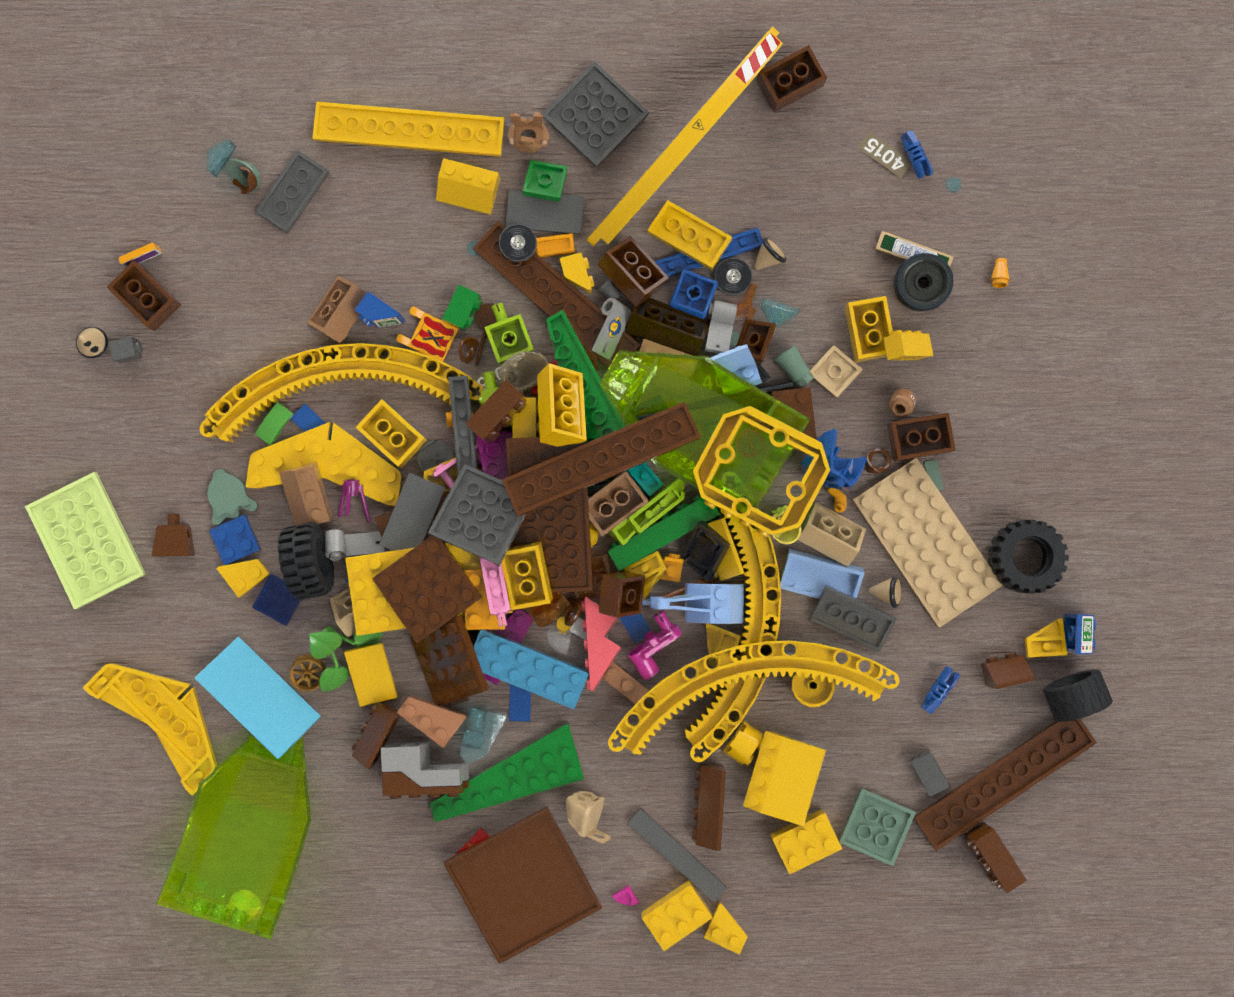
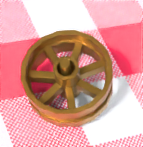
(307, 672)

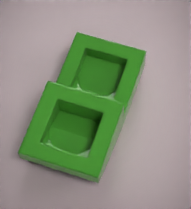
(273, 423)

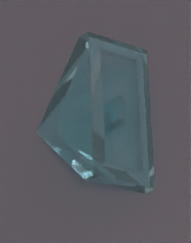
(219, 156)
(777, 312)

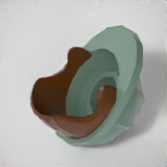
(244, 175)

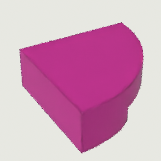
(626, 896)

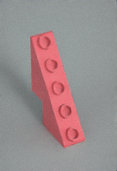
(600, 649)

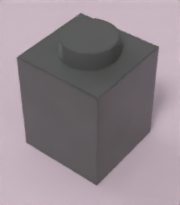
(126, 350)

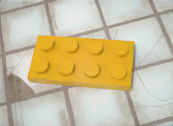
(689, 235)

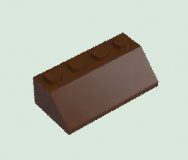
(709, 806)

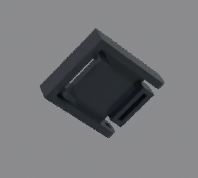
(704, 553)

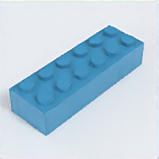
(529, 668)

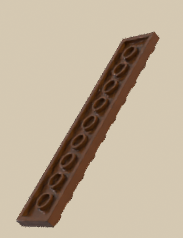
(551, 293)
(601, 459)
(1003, 781)

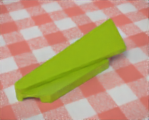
(649, 513)

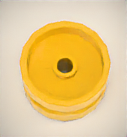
(810, 696)

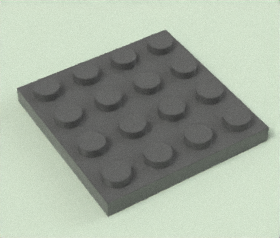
(595, 114)
(478, 516)

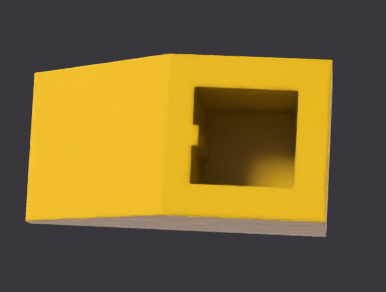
(575, 272)

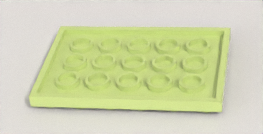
(85, 540)

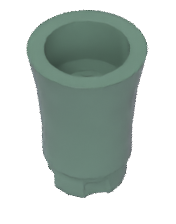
(794, 366)

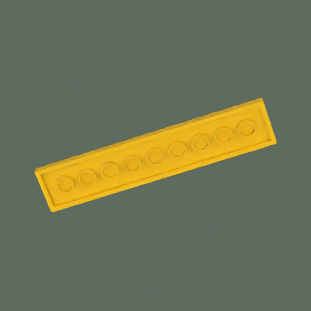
(408, 129)

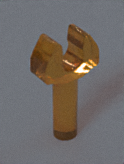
(748, 302)

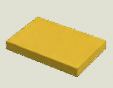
(371, 674)

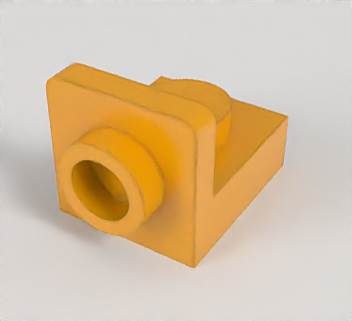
(674, 568)

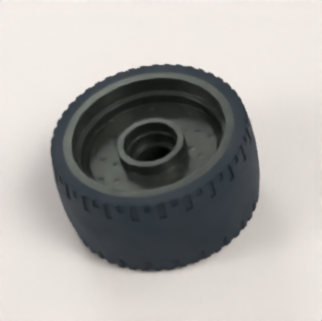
(938, 278)

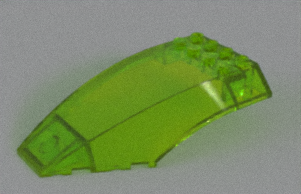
(656, 381)
(243, 840)

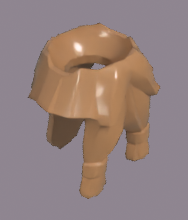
(523, 143)

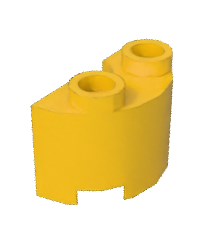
(744, 744)

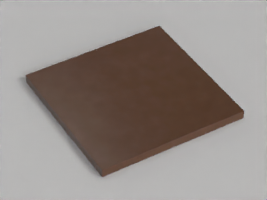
(522, 884)

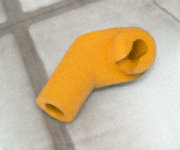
(840, 499)

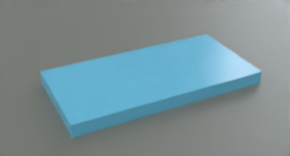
(258, 697)

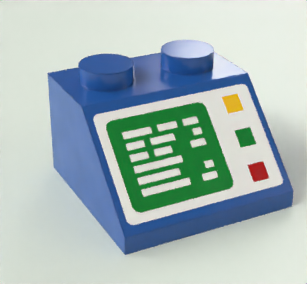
(377, 313)
(1079, 633)

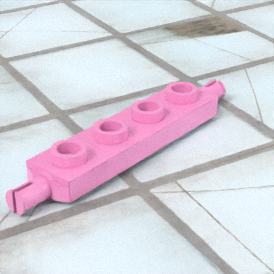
(495, 590)

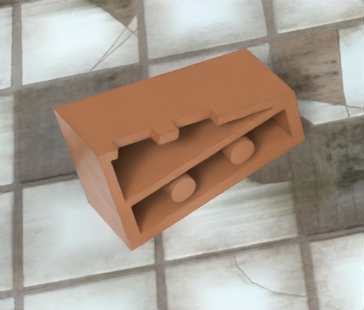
(432, 719)

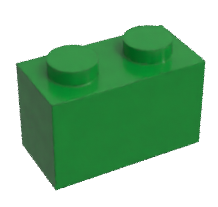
(462, 308)

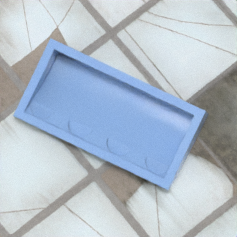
(811, 573)

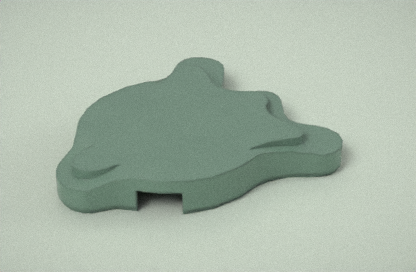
(227, 496)

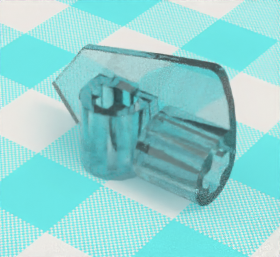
(480, 734)

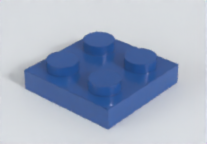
(235, 540)

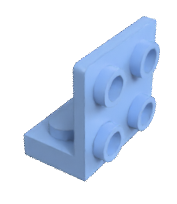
(740, 363)

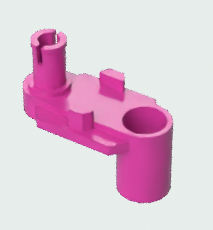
(641, 655)

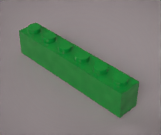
(662, 533)

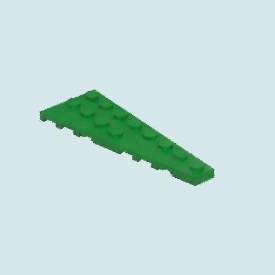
(570, 354)
(534, 769)

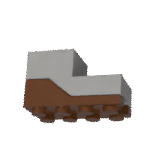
(410, 772)

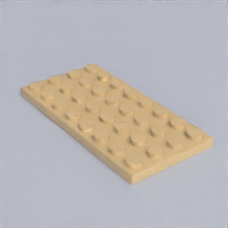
(927, 542)

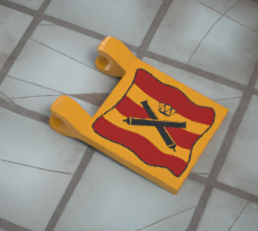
(431, 336)

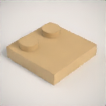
(835, 371)

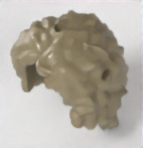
(522, 369)

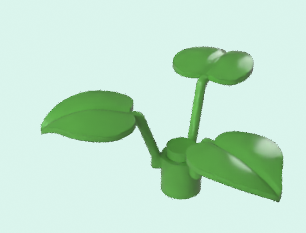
(325, 643)

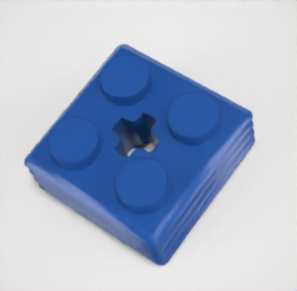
(705, 290)

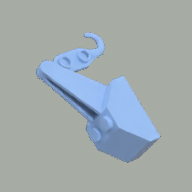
(706, 603)

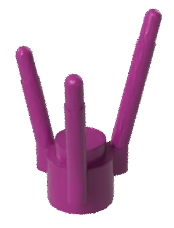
(350, 489)

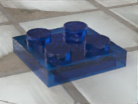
(276, 600)

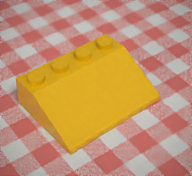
(784, 778)

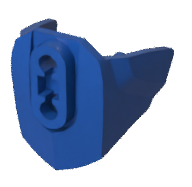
(843, 472)

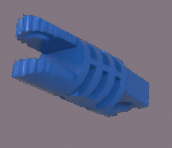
(916, 155)
(940, 689)

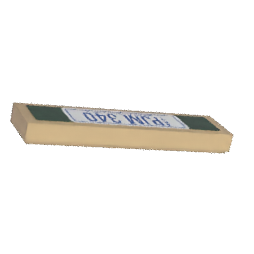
(903, 248)

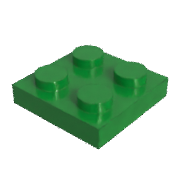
(545, 180)

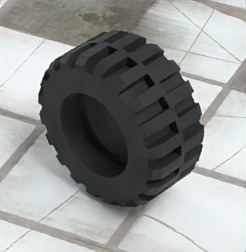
(1052, 550)
(304, 561)

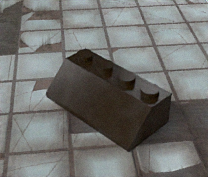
(668, 326)

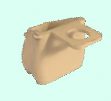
(584, 814)

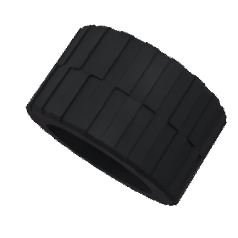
(1077, 695)

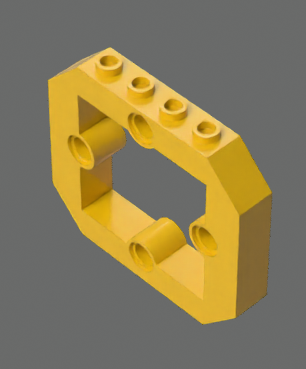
(723, 439)

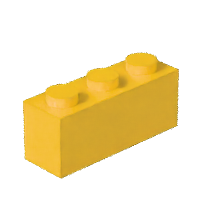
(908, 345)

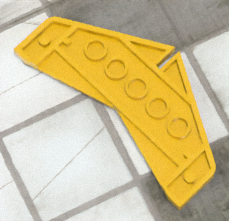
(337, 461)
(157, 703)

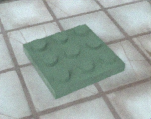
(877, 826)

